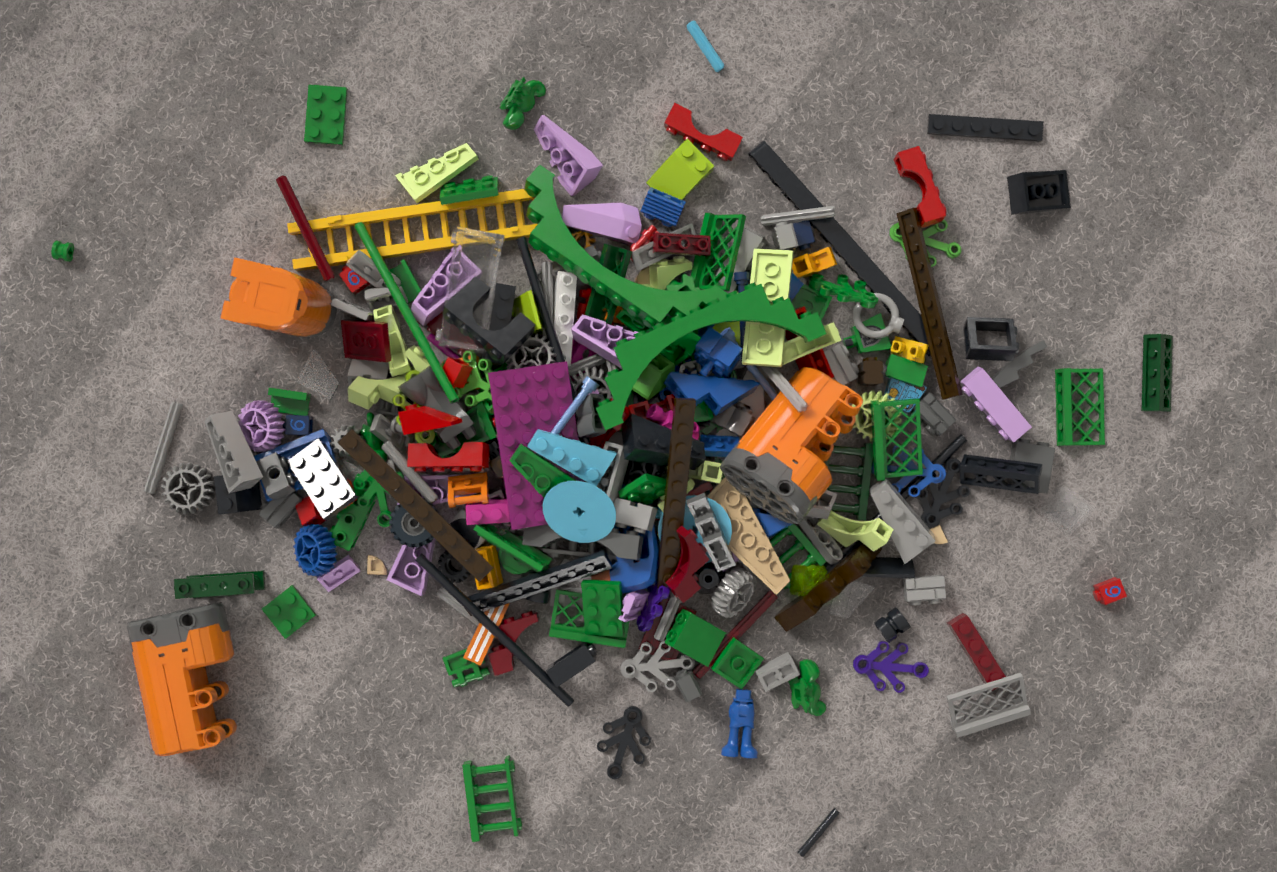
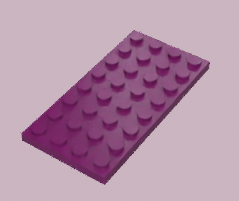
(521, 404)

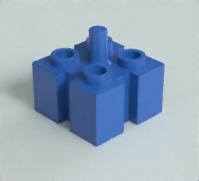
(717, 354)

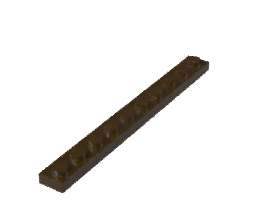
(929, 303)
(676, 487)
(415, 505)

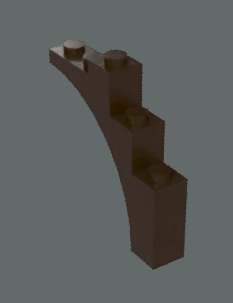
(827, 588)

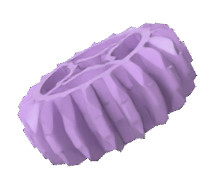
(261, 425)

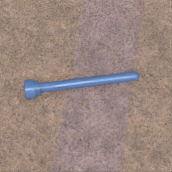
(728, 334)
(587, 387)

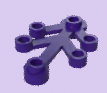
(652, 609)
(887, 666)

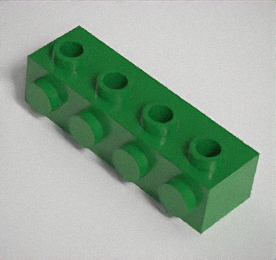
(352, 518)

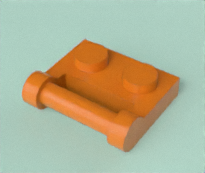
(468, 485)

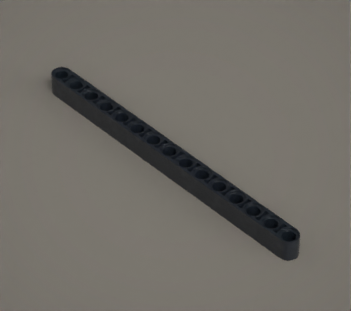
(839, 239)

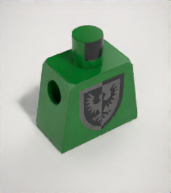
(866, 344)

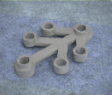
(654, 666)

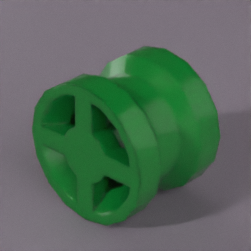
(62, 251)

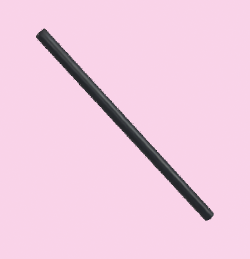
(543, 310)
(940, 459)
(493, 629)

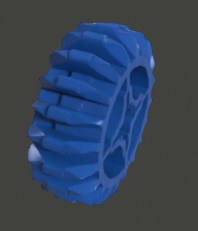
(315, 550)

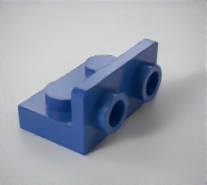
(718, 445)

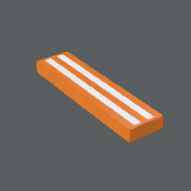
(482, 637)

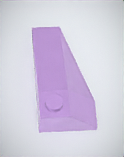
(574, 161)
(606, 220)

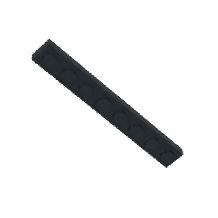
(541, 581)

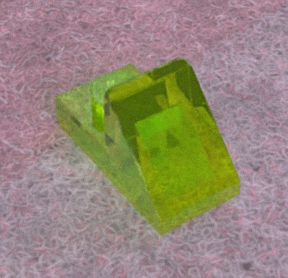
(805, 578)

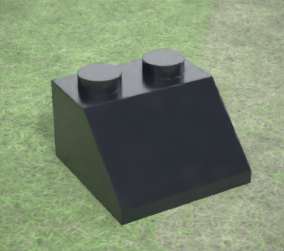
(237, 501)

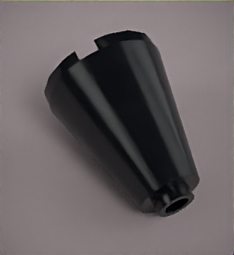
(709, 586)

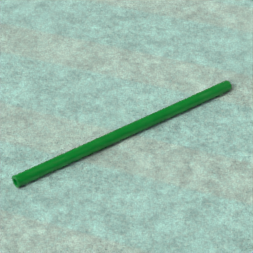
(407, 313)

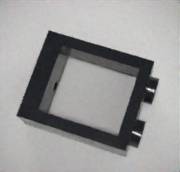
(990, 352)
(572, 663)

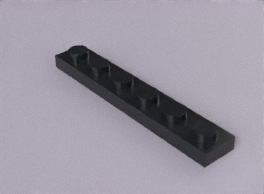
(985, 127)

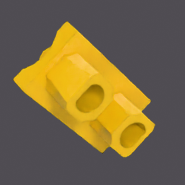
(909, 349)

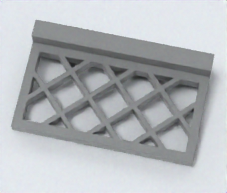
(991, 714)

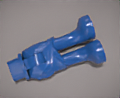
(741, 715)

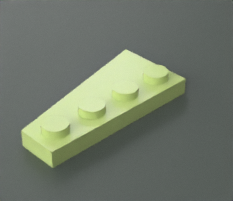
(427, 178)

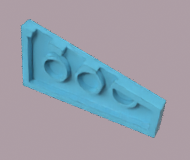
(576, 457)

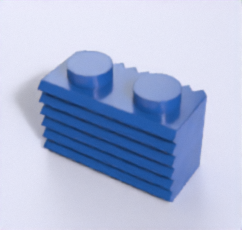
(662, 207)

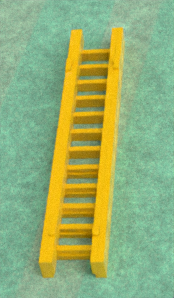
(411, 211)

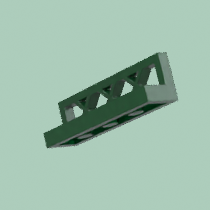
(598, 303)
(1156, 376)

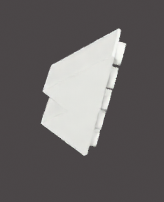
(563, 311)

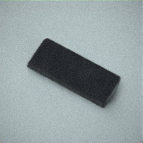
(890, 568)

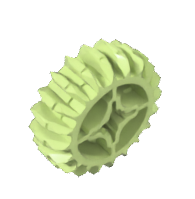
(865, 426)

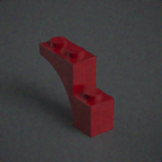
(684, 581)
(500, 656)

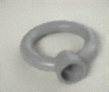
(893, 326)

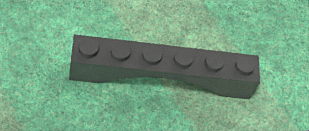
(622, 545)

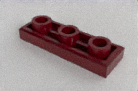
(671, 244)

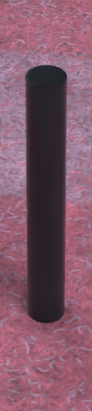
(818, 832)

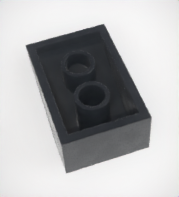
(1038, 191)

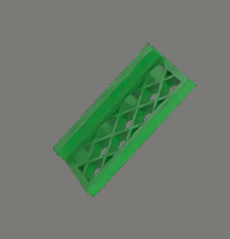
(703, 265)
(1064, 408)
(879, 438)
(513, 546)
(578, 633)

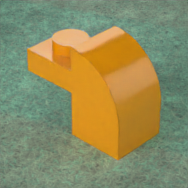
(813, 263)

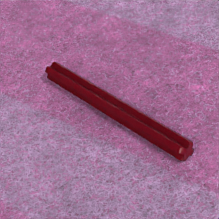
(305, 228)
(748, 620)

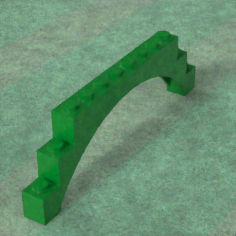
(559, 245)
(745, 306)

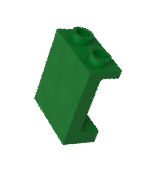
(695, 637)

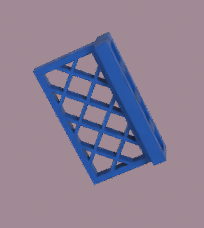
(292, 448)

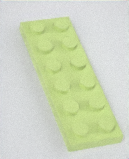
(762, 341)

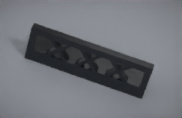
(999, 470)

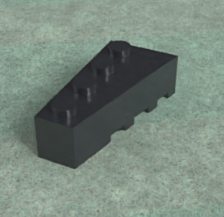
(650, 443)

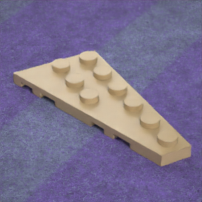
(749, 538)

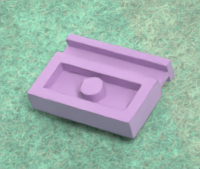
(633, 604)

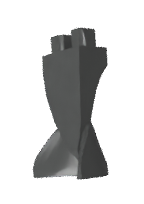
(427, 391)

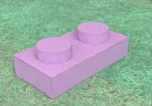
(340, 573)

